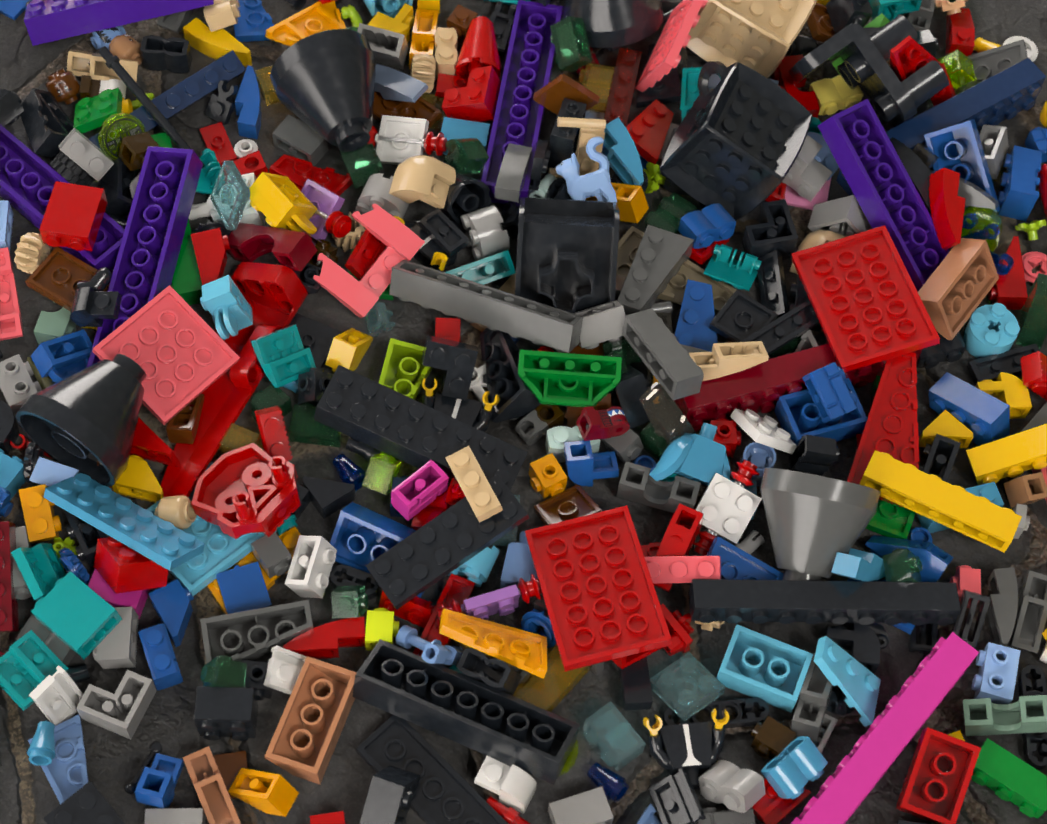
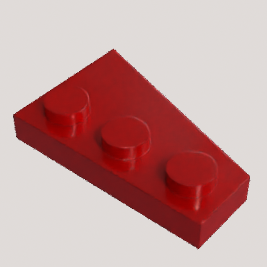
(300, 170)

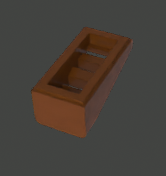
(184, 426)

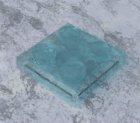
(230, 195)
(686, 686)

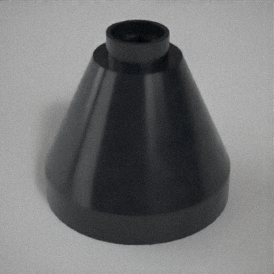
(616, 21)
(330, 85)
(88, 418)

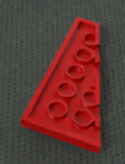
(892, 418)

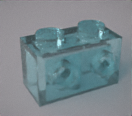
(613, 736)

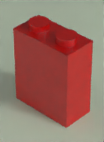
(73, 216)

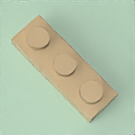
(474, 484)

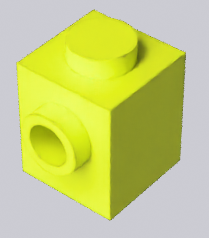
(380, 625)

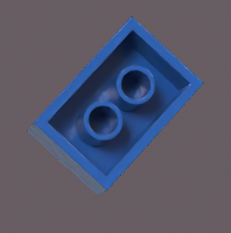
(800, 417)

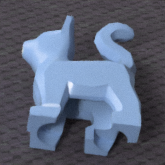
(592, 184)

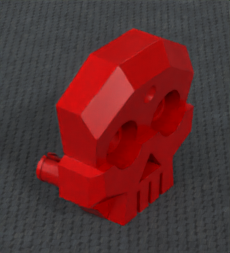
(257, 502)

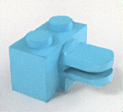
(227, 306)

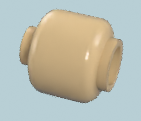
(176, 510)

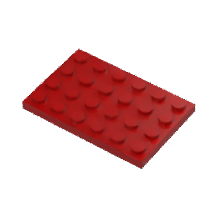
(864, 299)
(597, 588)

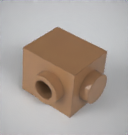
(1026, 489)

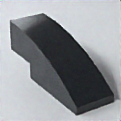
(636, 686)

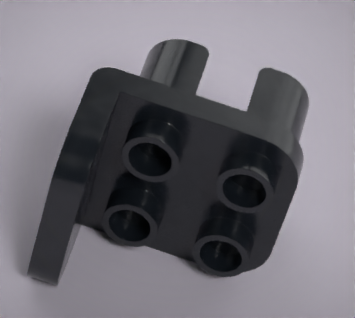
(865, 64)

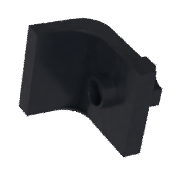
(567, 252)

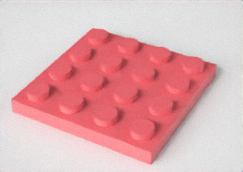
(670, 42)
(173, 349)

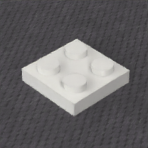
(764, 430)

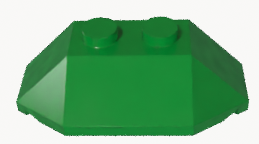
(569, 377)

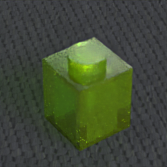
(958, 68)
(381, 473)

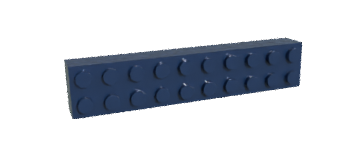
(986, 102)

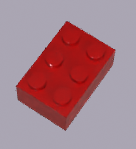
(938, 777)

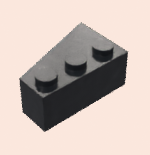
(44, 122)

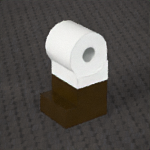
(92, 88)

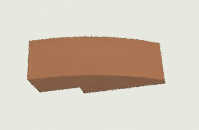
(210, 787)

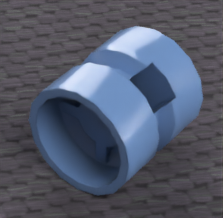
(761, 456)

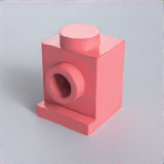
(967, 579)

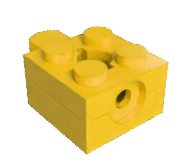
(282, 203)

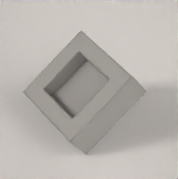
(1025, 520)

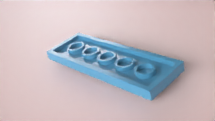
(124, 521)

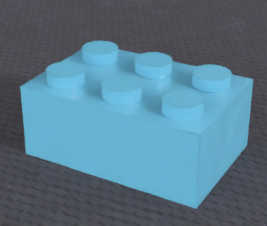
(764, 668)

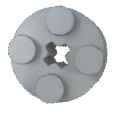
(377, 191)
(485, 232)

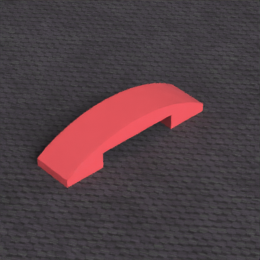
(10, 311)

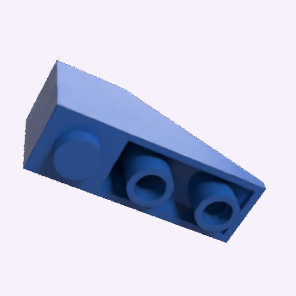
(932, 557)

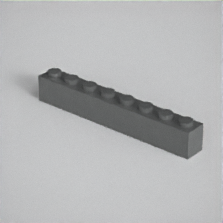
(486, 306)

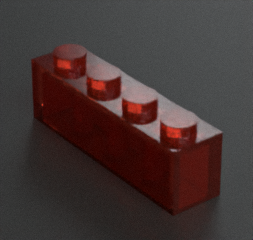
(623, 85)

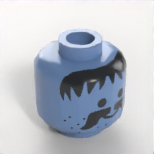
(104, 37)

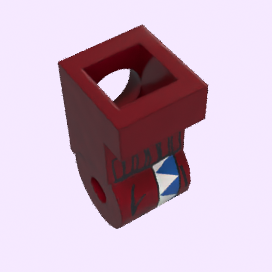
(602, 423)

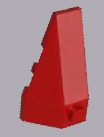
(909, 57)

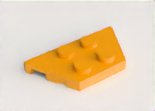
(306, 22)

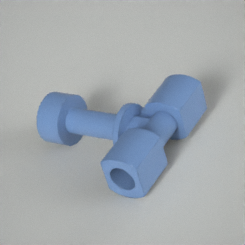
(432, 651)

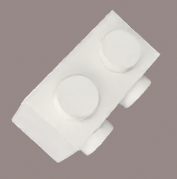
(311, 566)

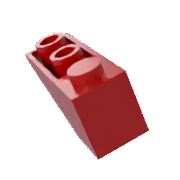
(679, 535)

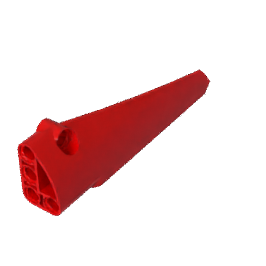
(275, 298)

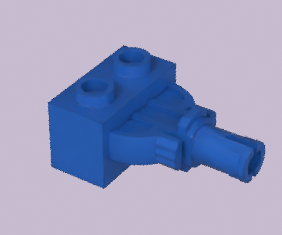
(63, 355)

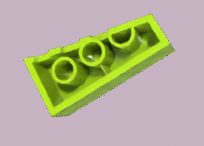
(404, 368)

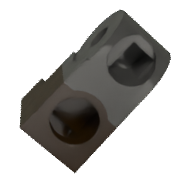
(538, 421)

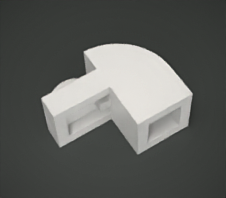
(510, 783)

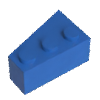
(1019, 183)

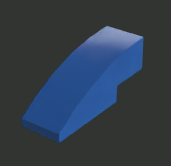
(249, 105)

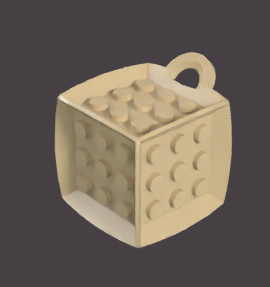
(749, 31)

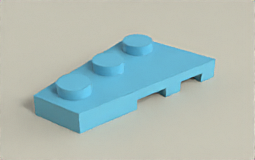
(851, 676)

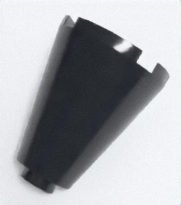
(466, 196)

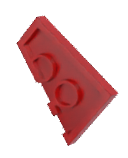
(650, 130)

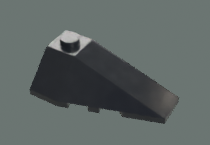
(502, 377)

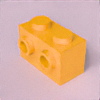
(39, 515)

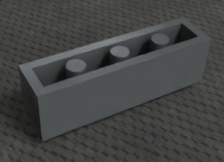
(662, 354)

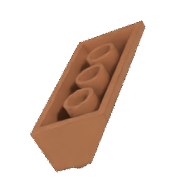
(959, 285)
(312, 720)

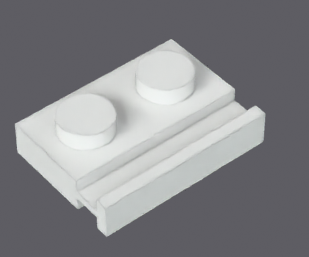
(283, 669)
(57, 696)

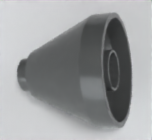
(813, 520)

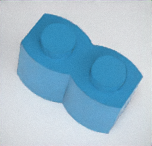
(794, 768)

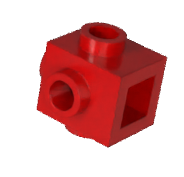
(727, 435)

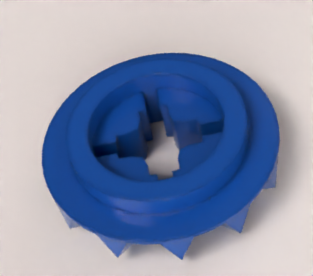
(73, 564)
(531, 622)

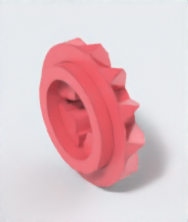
(1032, 260)

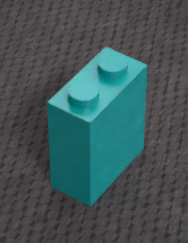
(76, 615)

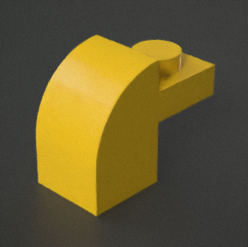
(400, 23)
(1010, 391)

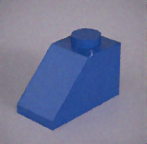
(173, 609)

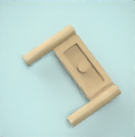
(588, 129)

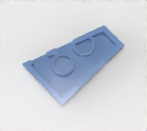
(69, 767)

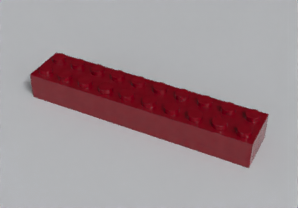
(763, 385)

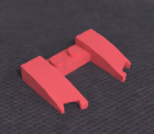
(363, 294)

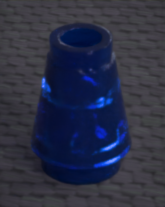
(349, 471)
(612, 783)

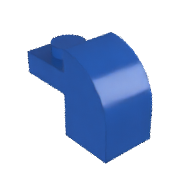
(586, 466)
(159, 781)

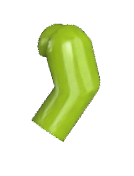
(351, 12)

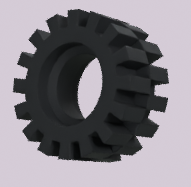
(71, 170)

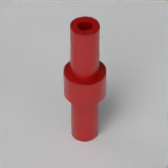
(509, 814)

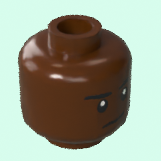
(63, 86)

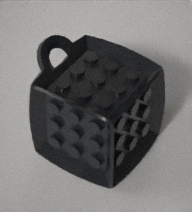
(736, 139)

